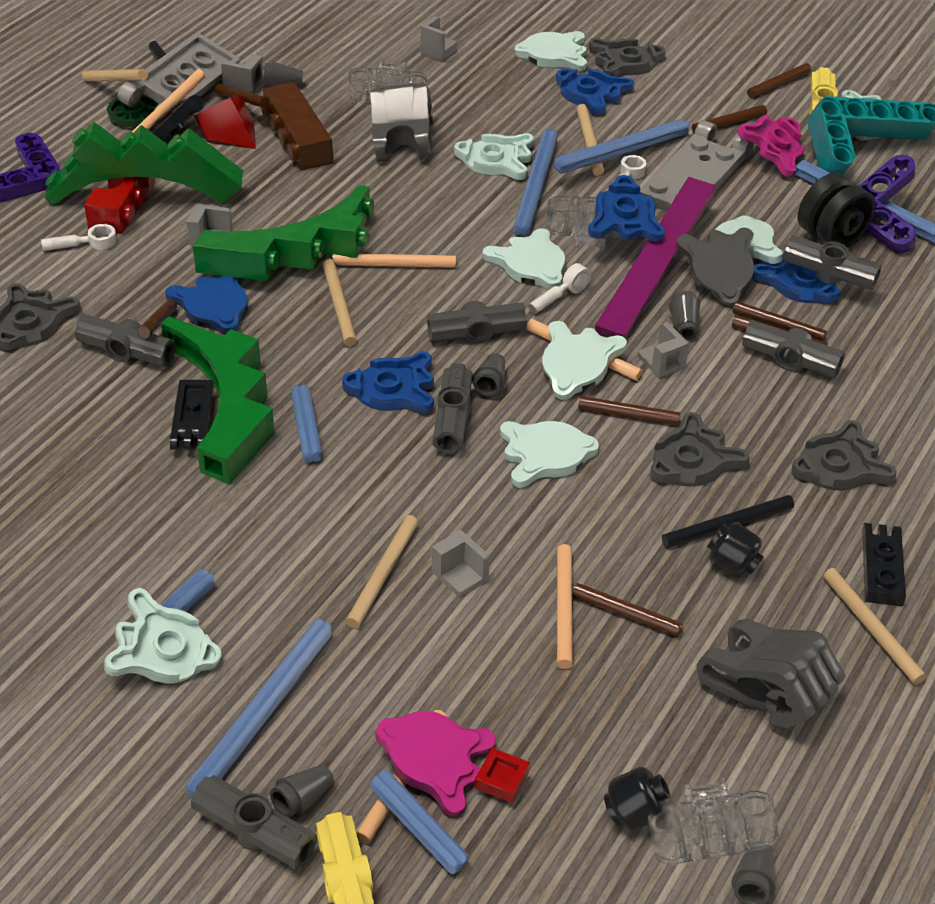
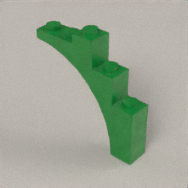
(142, 154)
(293, 245)
(242, 419)

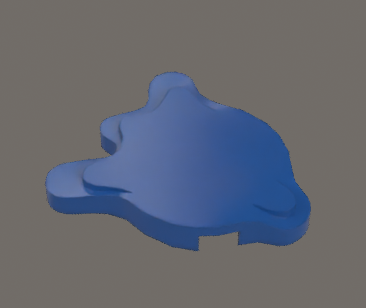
(592, 88)
(626, 212)
(796, 283)
(212, 301)
(393, 383)

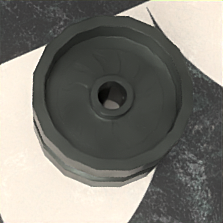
(836, 210)

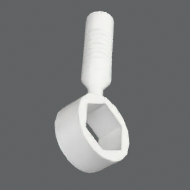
(633, 166)
(74, 240)
(569, 282)

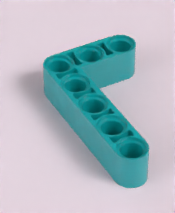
(841, 117)

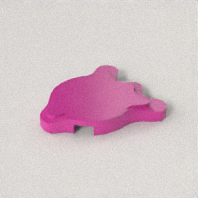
(776, 141)
(434, 755)

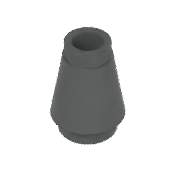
(280, 74)
(685, 313)
(490, 375)
(301, 790)
(754, 877)

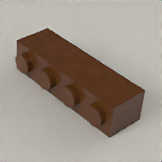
(298, 126)

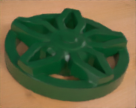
(130, 116)

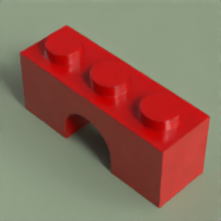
(118, 203)

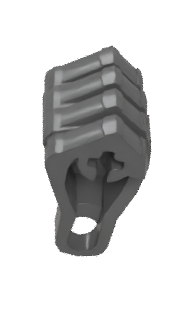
(401, 118)
(776, 671)

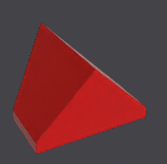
(228, 123)

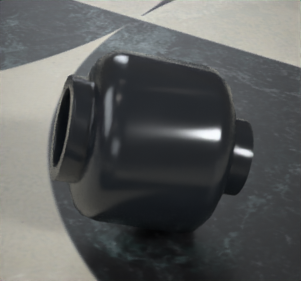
(735, 549)
(635, 797)

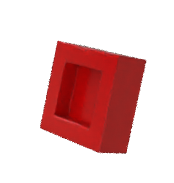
(502, 775)

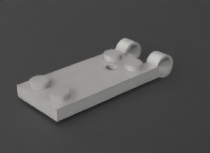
(176, 67)
(696, 159)

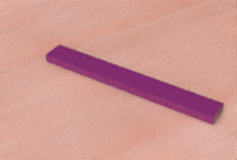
(654, 260)

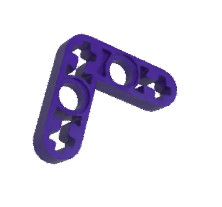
(33, 173)
(901, 227)

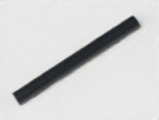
(741, 516)

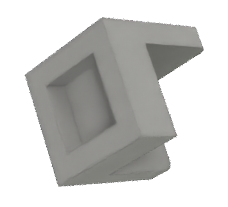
(434, 42)
(245, 76)
(208, 218)
(668, 354)
(460, 563)

